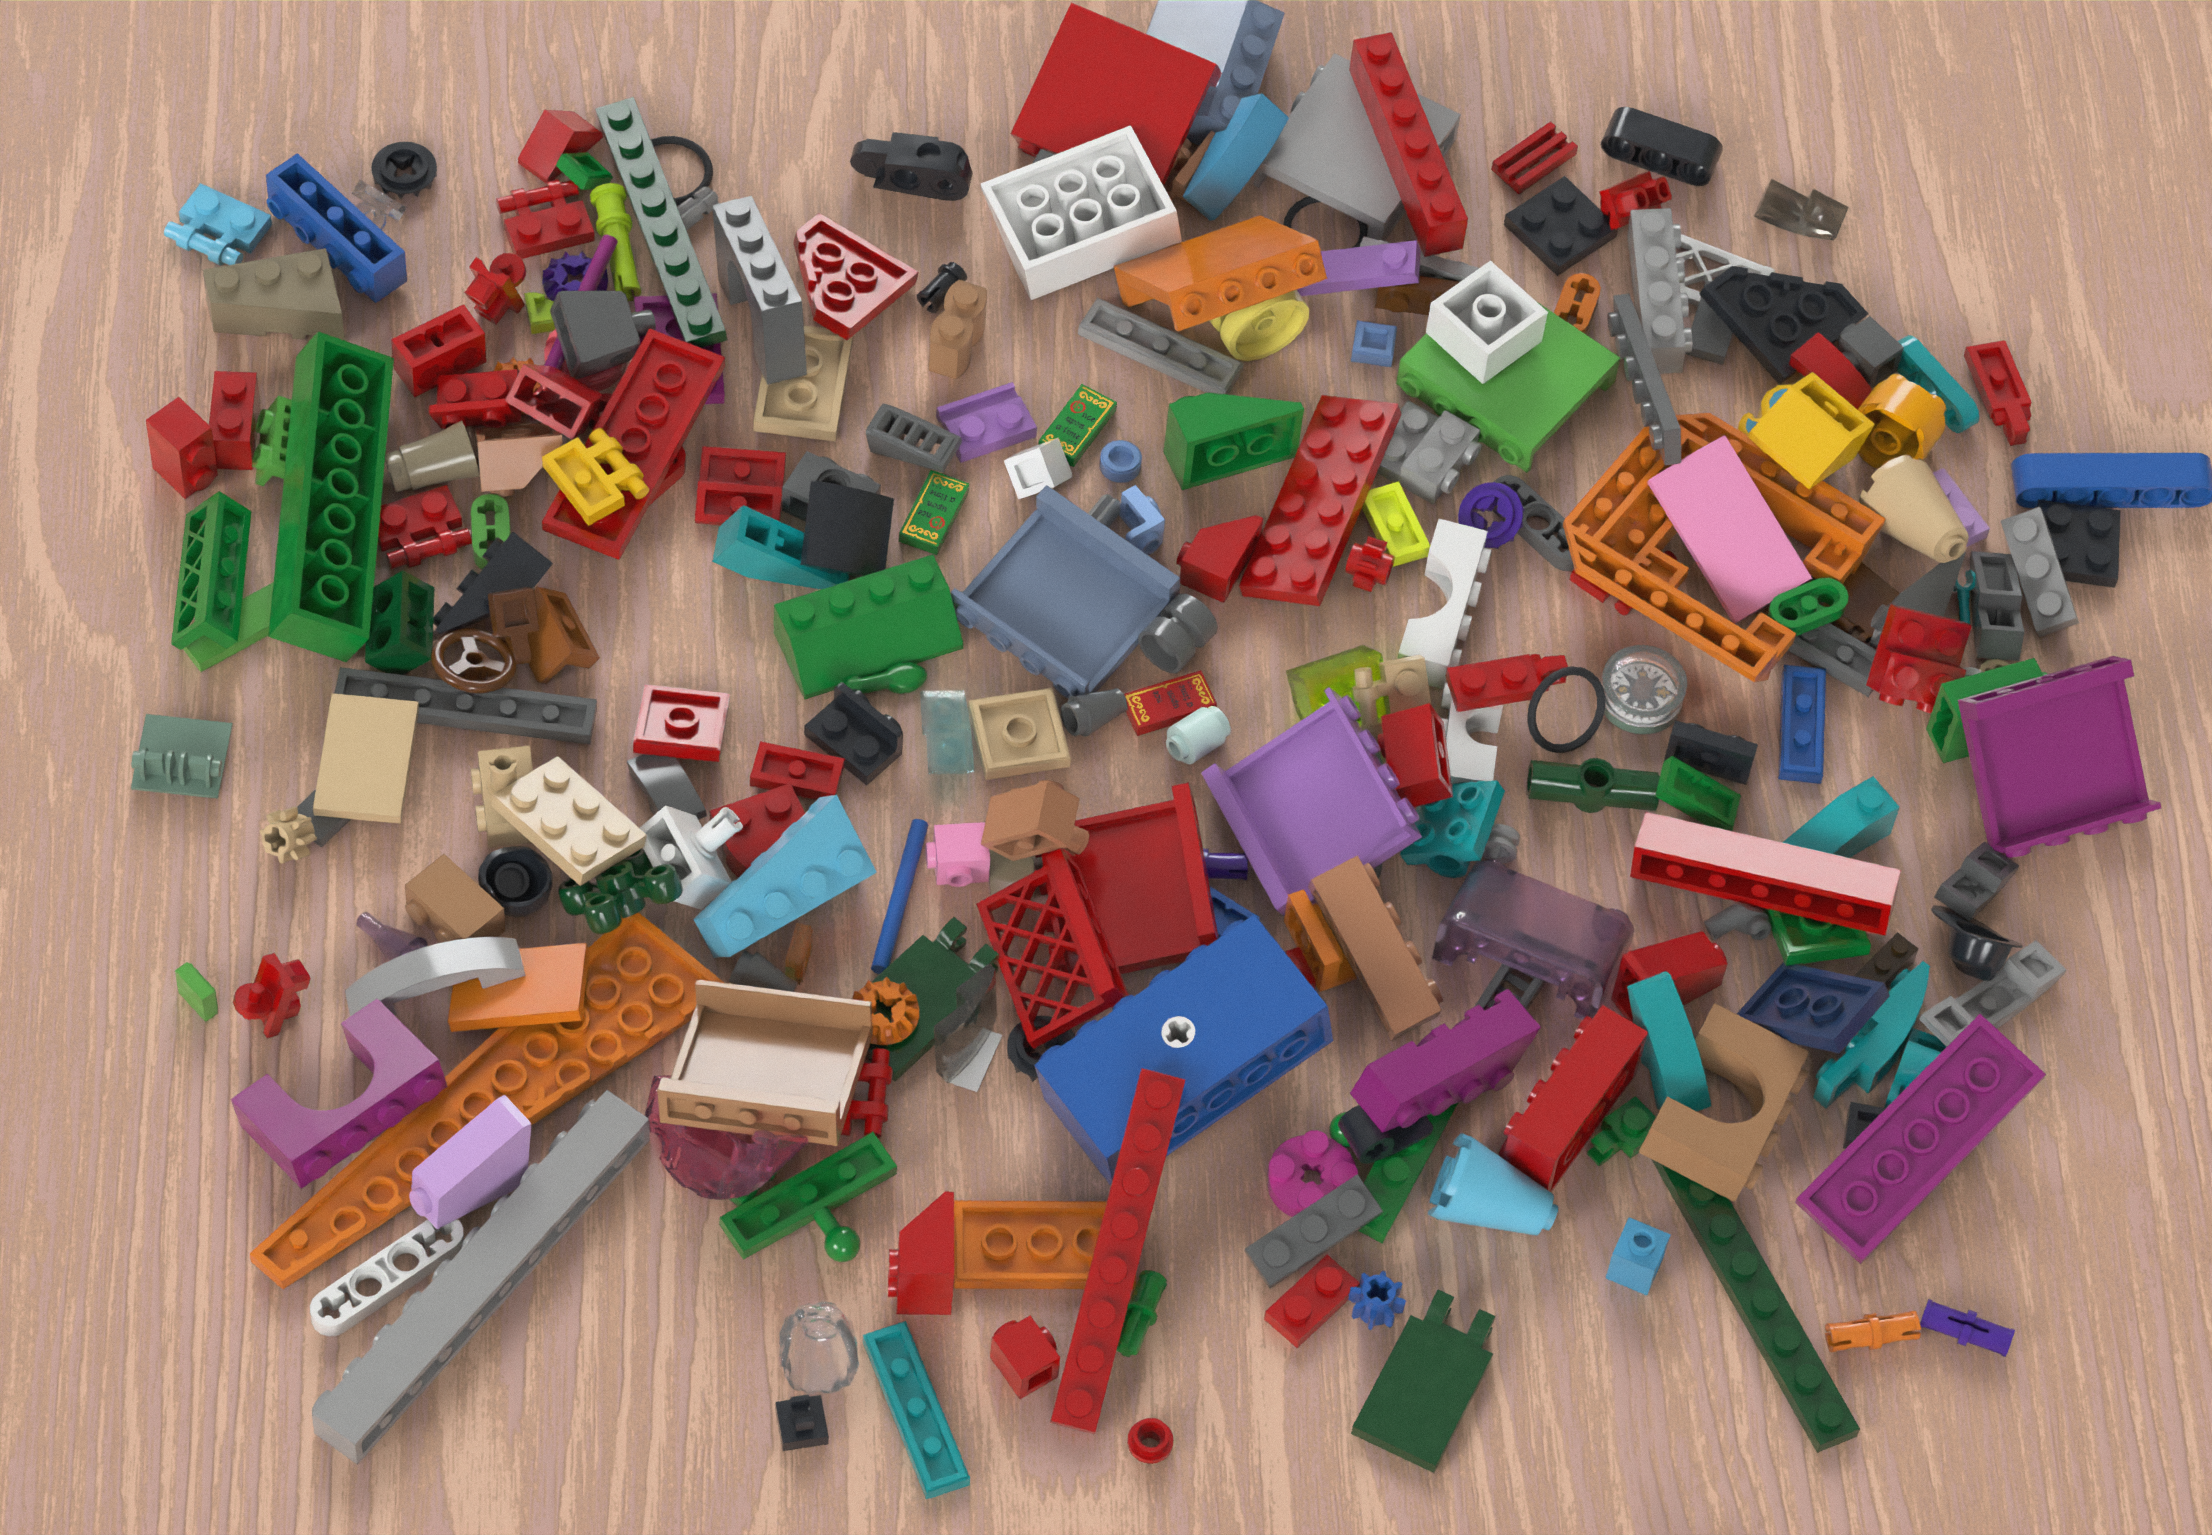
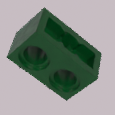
(401, 624)

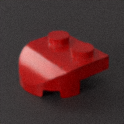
(763, 822)

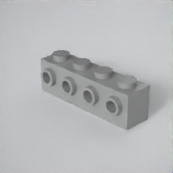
(1657, 288)

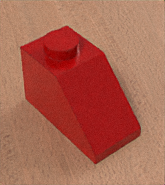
(1219, 556)

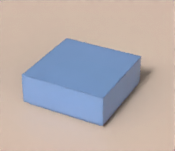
(1374, 343)

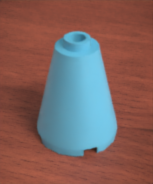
(1489, 1192)

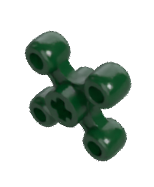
(620, 892)

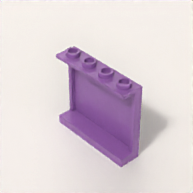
(1314, 801)

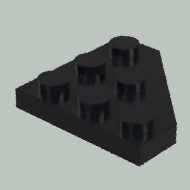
(1780, 313)

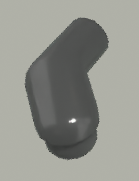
(1741, 918)

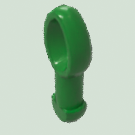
(898, 679)

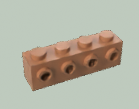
(1375, 947)

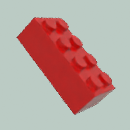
(1574, 1098)

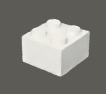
(1486, 322)

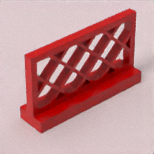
(1088, 941)

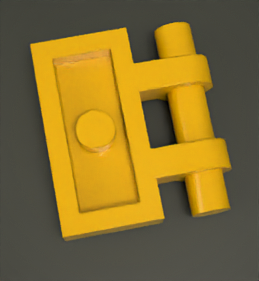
(586, 483)

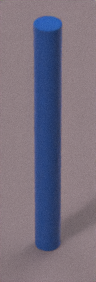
(899, 895)

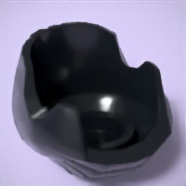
(516, 880)

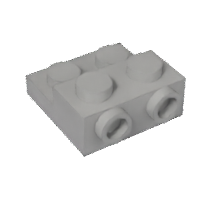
(1429, 451)

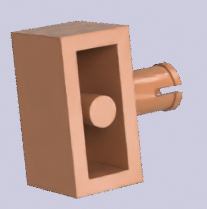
(1033, 822)

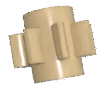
(288, 835)

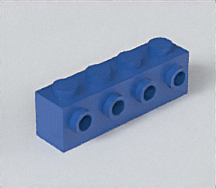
(332, 222)

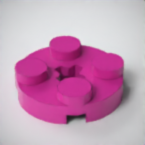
(1304, 1153)

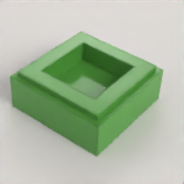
(196, 991)

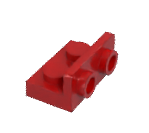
(475, 399)

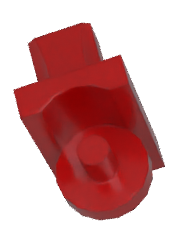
(1633, 194)
(495, 289)
(272, 993)

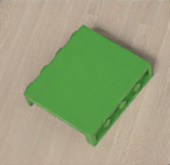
(1521, 402)

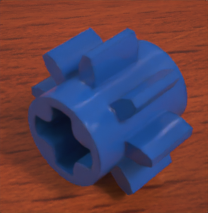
(1370, 1297)

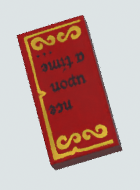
(1167, 702)

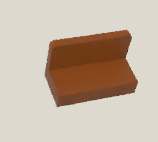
(559, 638)

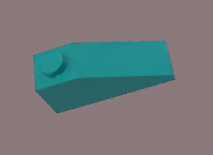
(767, 551)
(1850, 821)

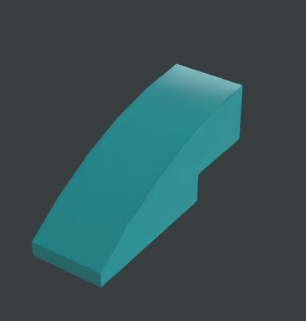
(1670, 1043)

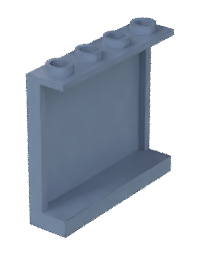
(1066, 596)

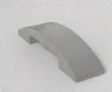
(437, 967)
(2012, 989)

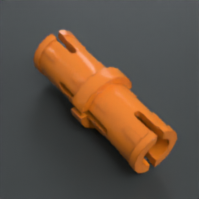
(1872, 1331)

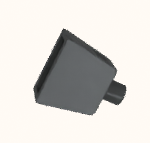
(597, 329)

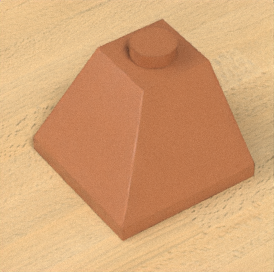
(512, 455)

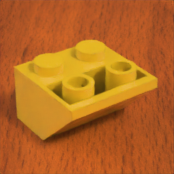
(1811, 431)

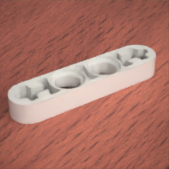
(383, 1270)

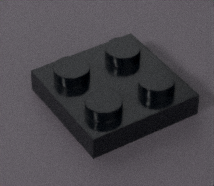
(1560, 225)
(2085, 541)

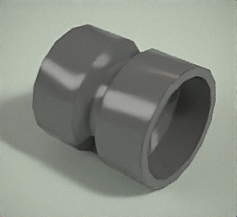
(1172, 637)

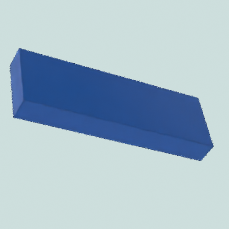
(1802, 724)

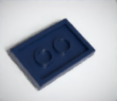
(1814, 1006)

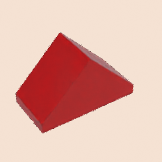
(554, 135)

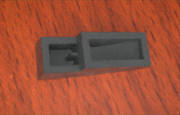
(1996, 606)

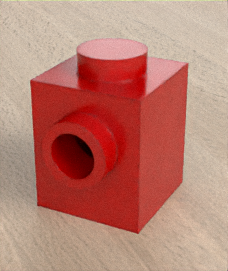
(1025, 1355)

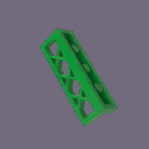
(217, 561)

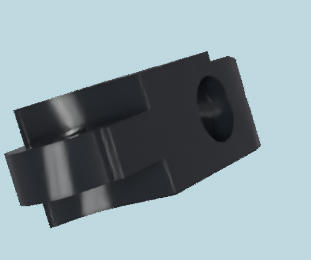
(915, 166)

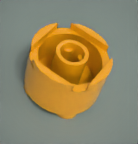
(1905, 421)

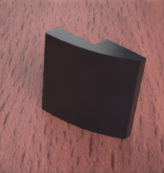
(846, 530)

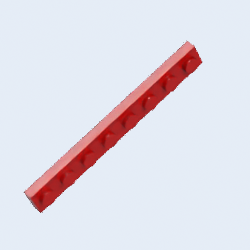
(1117, 1251)

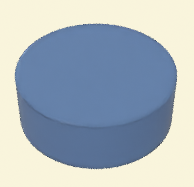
(1120, 461)

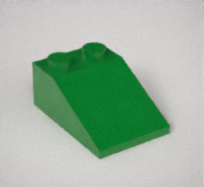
(1228, 435)

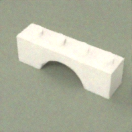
(1452, 564)

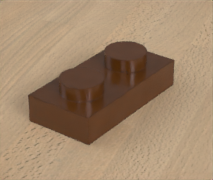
(1412, 297)

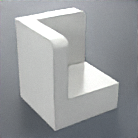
(1038, 467)

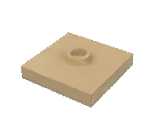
(1019, 733)

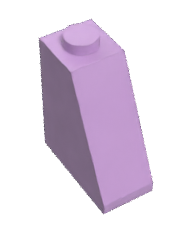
(473, 1165)

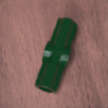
(1571, 784)

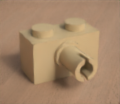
(496, 771)

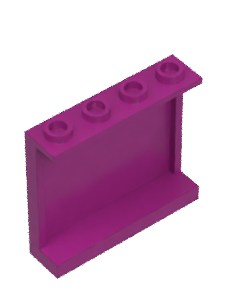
(2056, 756)

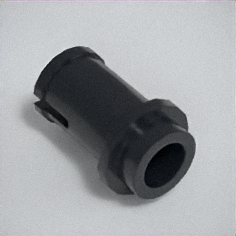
(938, 287)

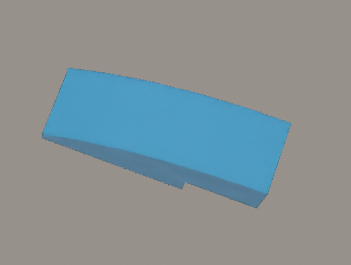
(1235, 155)

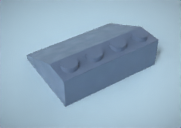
(1232, 35)

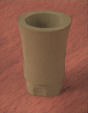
(433, 460)

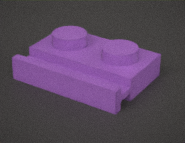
(988, 421)

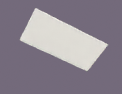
(974, 1073)

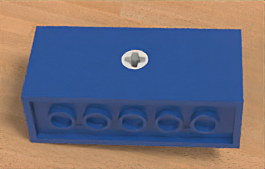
(1219, 1020)

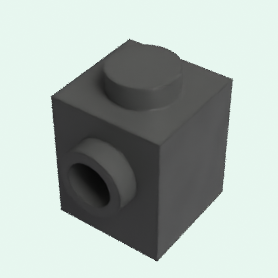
(1870, 350)

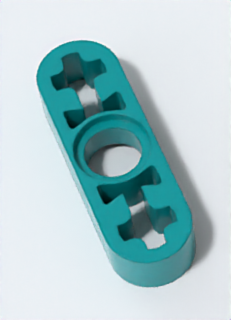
(1924, 370)

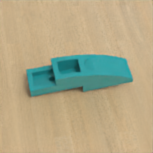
(1878, 1042)

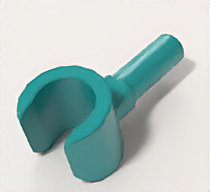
(1963, 595)

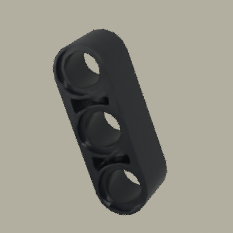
(1661, 146)

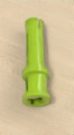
(614, 221)

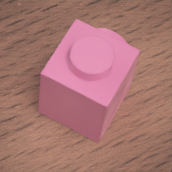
(958, 854)

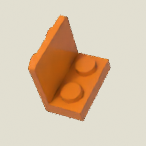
(1317, 942)

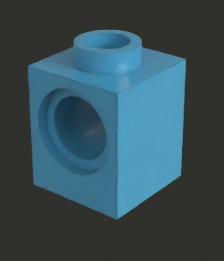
(1637, 1256)

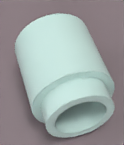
(1197, 734)

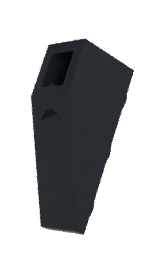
(509, 567)

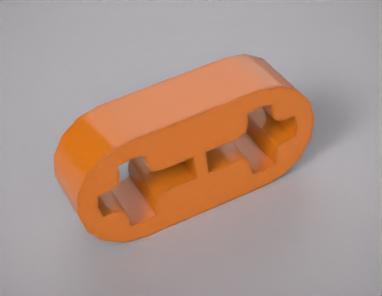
(1582, 310)

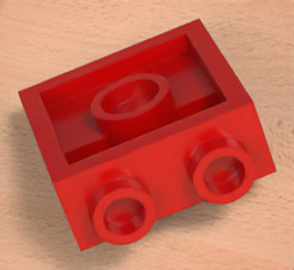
(1917, 656)

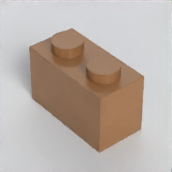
(452, 903)

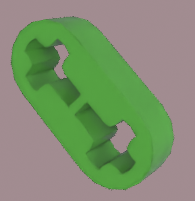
(481, 532)

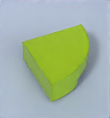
(539, 312)

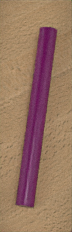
(589, 283)

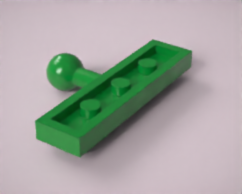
(1395, 1175)
(812, 1197)

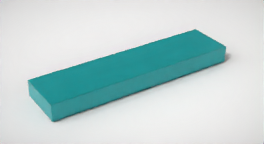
(916, 1410)

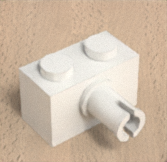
(682, 842)

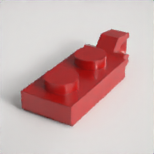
(2000, 388)
(1500, 680)

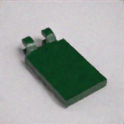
(933, 975)
(1426, 1385)

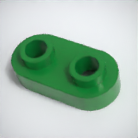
(1804, 606)

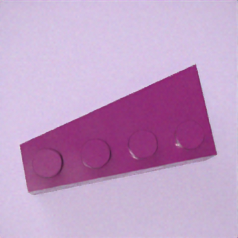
(1447, 1065)

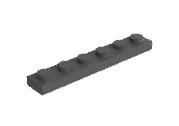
(1645, 378)
(497, 712)

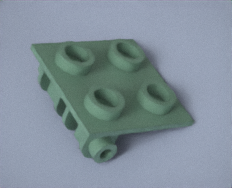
(181, 756)

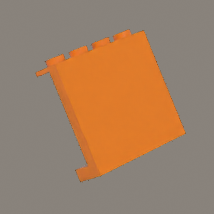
(1223, 271)

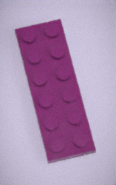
(1920, 1138)

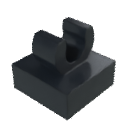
(801, 1422)

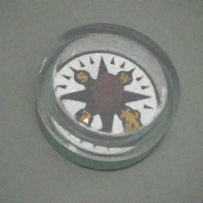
(1643, 689)

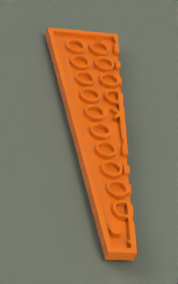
(634, 997)

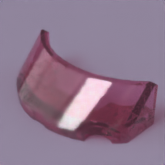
(717, 1161)

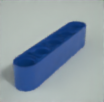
(2114, 479)

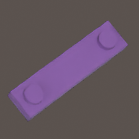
(1368, 268)

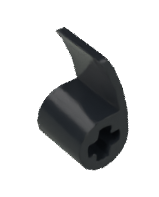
(1372, 1144)

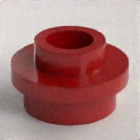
(1153, 1429)

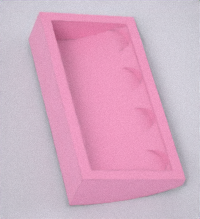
(1729, 529)

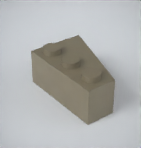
(275, 295)

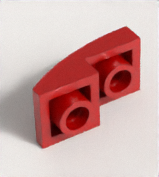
(1831, 366)

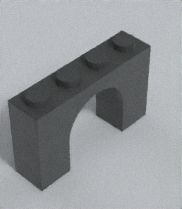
(755, 273)

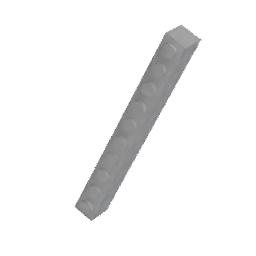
(479, 1277)

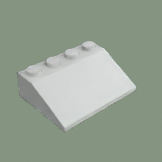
(1082, 212)

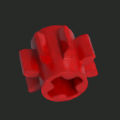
(1369, 564)

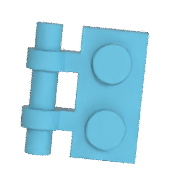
(223, 218)

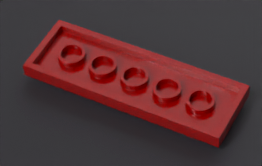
(650, 421)
(1320, 500)

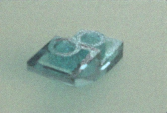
(947, 732)

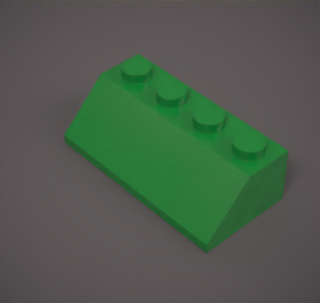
(867, 625)

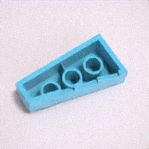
(796, 874)

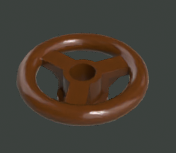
(474, 668)

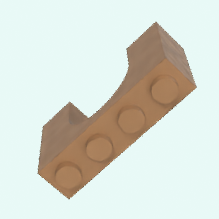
(1726, 1153)

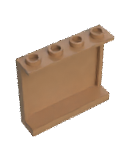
(768, 1062)

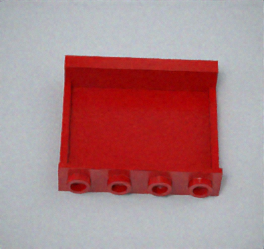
(1109, 79)
(1145, 883)

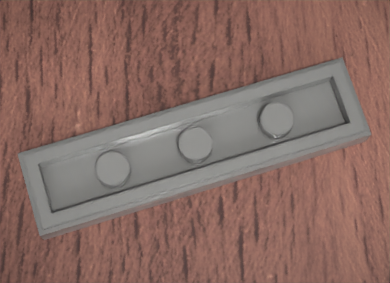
(1160, 348)

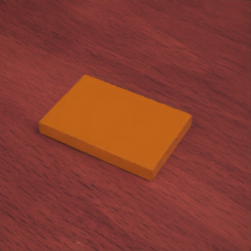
(547, 994)

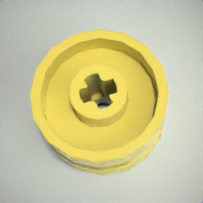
(1263, 327)

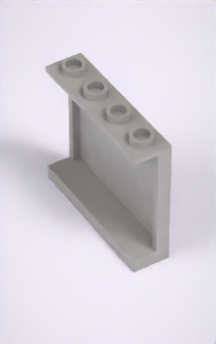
(1334, 153)

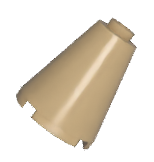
(1916, 509)

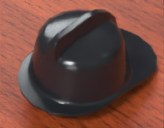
(1974, 946)

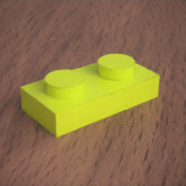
(1396, 523)

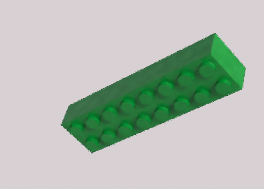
(331, 497)

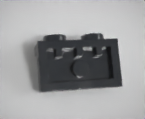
(857, 733)
(1712, 752)

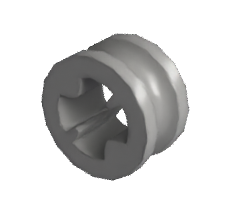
(1502, 844)

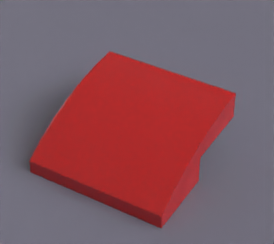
(737, 479)

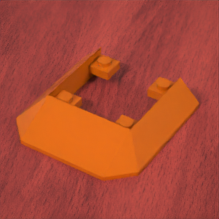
(1622, 529)

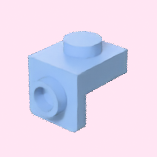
(1143, 519)

